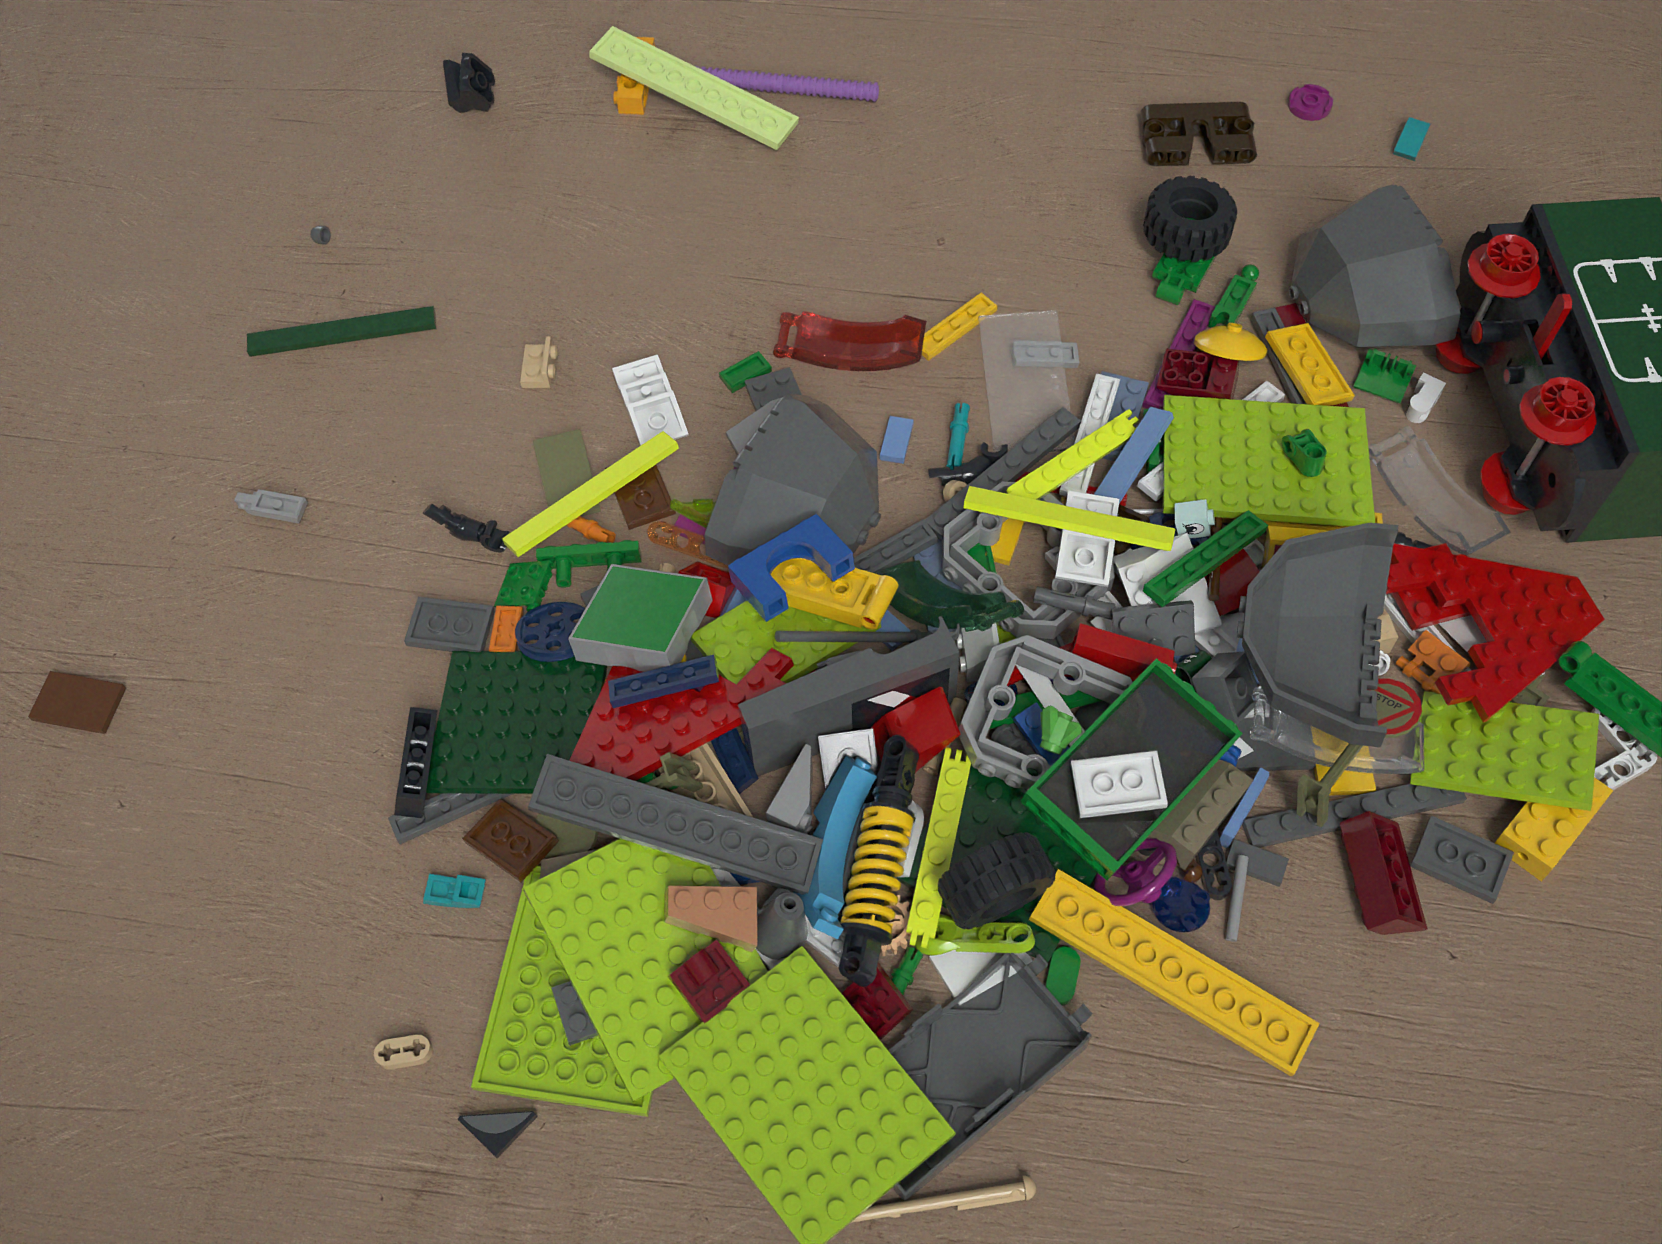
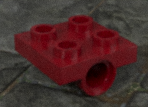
(709, 981)
(879, 1003)

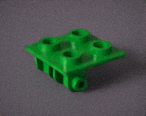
(1384, 375)
(525, 584)

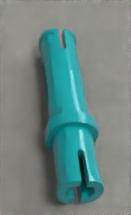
(958, 428)

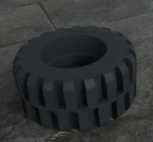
(1186, 238)
(996, 880)

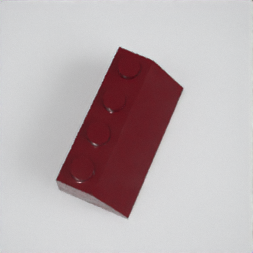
(1382, 875)

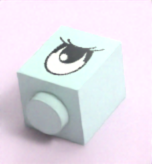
(1194, 518)

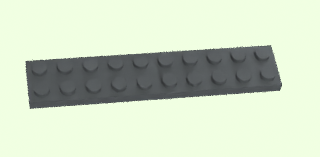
(675, 824)

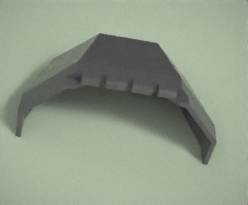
(1377, 274)
(791, 469)
(1316, 629)

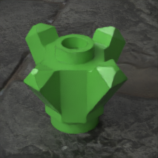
(1057, 730)

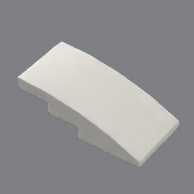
(649, 399)
(1082, 555)

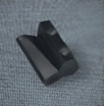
(469, 84)

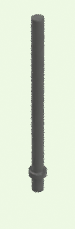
(849, 636)

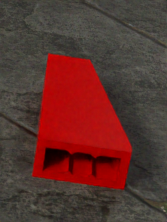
(1118, 652)

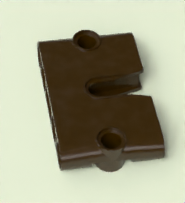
(1222, 125)

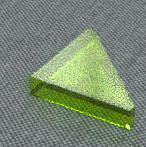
(697, 511)

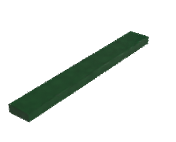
(341, 331)

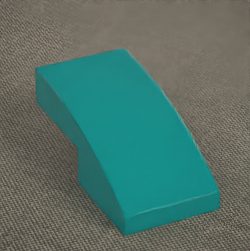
(1411, 139)
(454, 892)

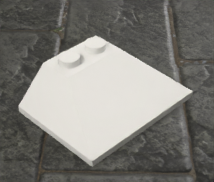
(1145, 563)

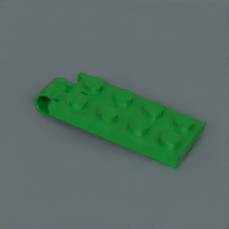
(1178, 276)
(1614, 694)

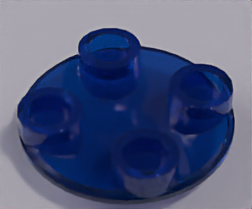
(1182, 906)

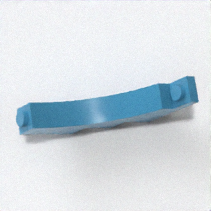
(837, 818)

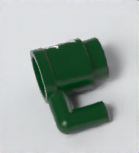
(1191, 666)

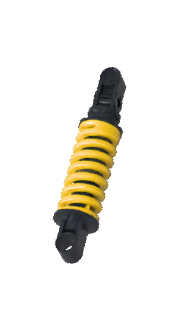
(884, 832)

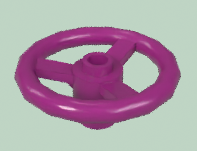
(1140, 877)

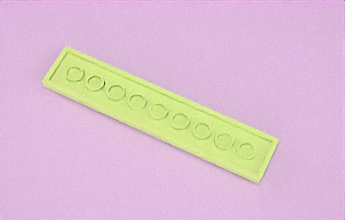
(694, 87)

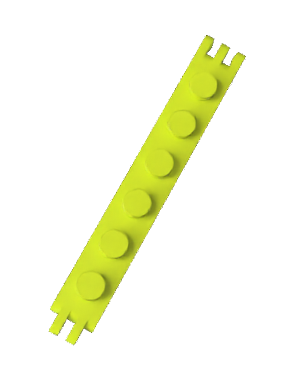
(1075, 458)
(938, 847)

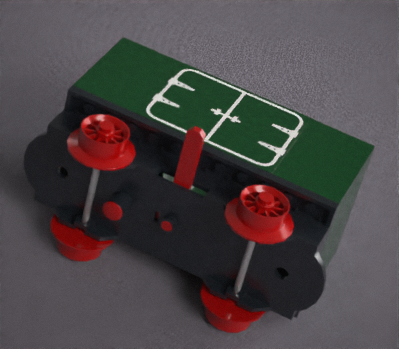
(1573, 357)

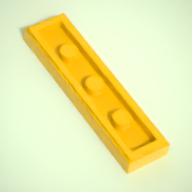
(956, 325)

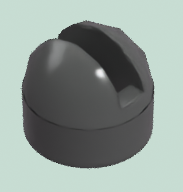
(320, 234)

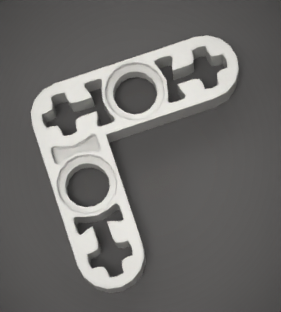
(1626, 757)

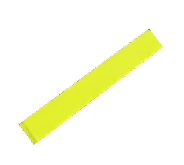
(590, 494)
(1069, 518)

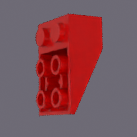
(923, 722)

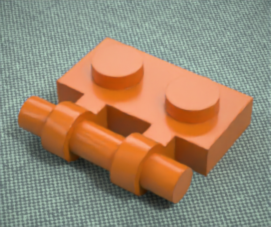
(1436, 656)

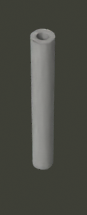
(1237, 898)

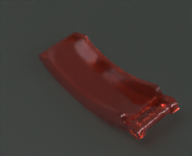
(851, 344)

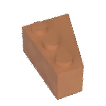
(715, 911)

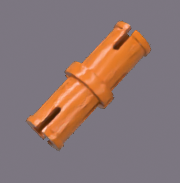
(591, 530)

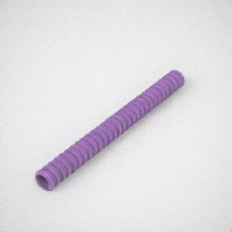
(797, 84)

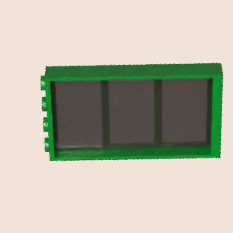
(1150, 715)

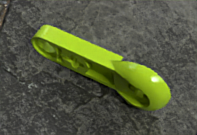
(987, 938)

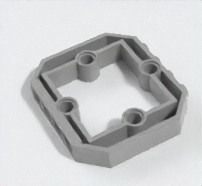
(971, 577)
(1047, 660)

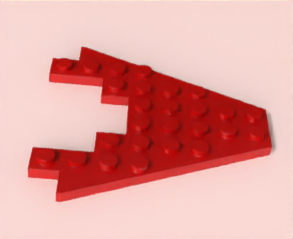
(1520, 611)
(636, 735)

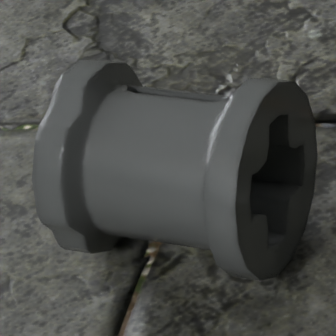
(1005, 736)

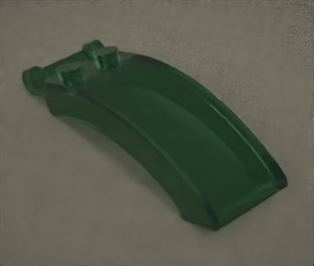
(927, 598)

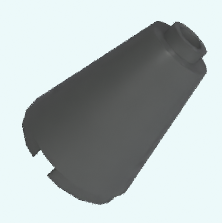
(781, 926)

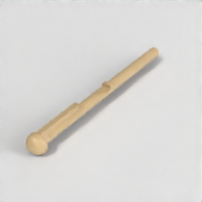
(963, 1200)

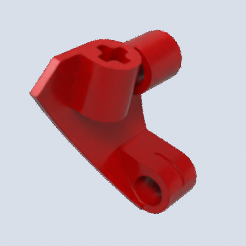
(1234, 581)

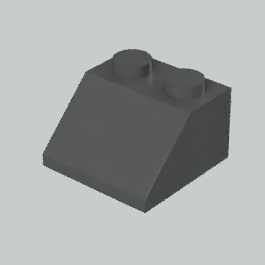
(1227, 684)

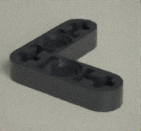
(1213, 847)

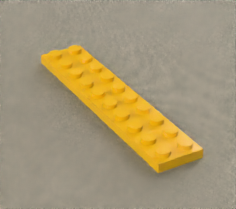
(1175, 973)

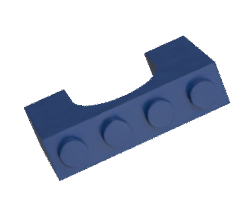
(807, 540)

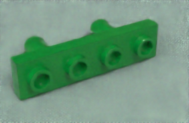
(578, 555)

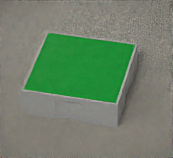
(640, 618)

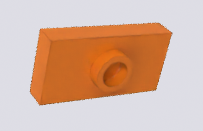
(503, 630)

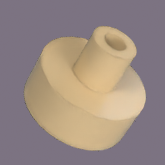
(952, 489)

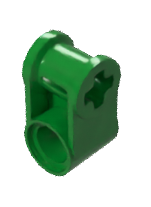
(1305, 452)

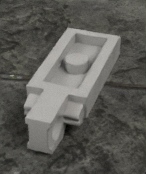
(272, 505)

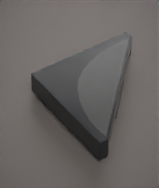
(497, 1130)

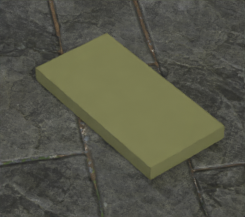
(563, 465)

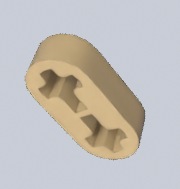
(404, 1058)

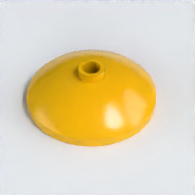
(1231, 343)

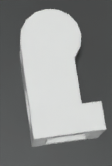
(1427, 394)

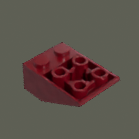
(1198, 375)

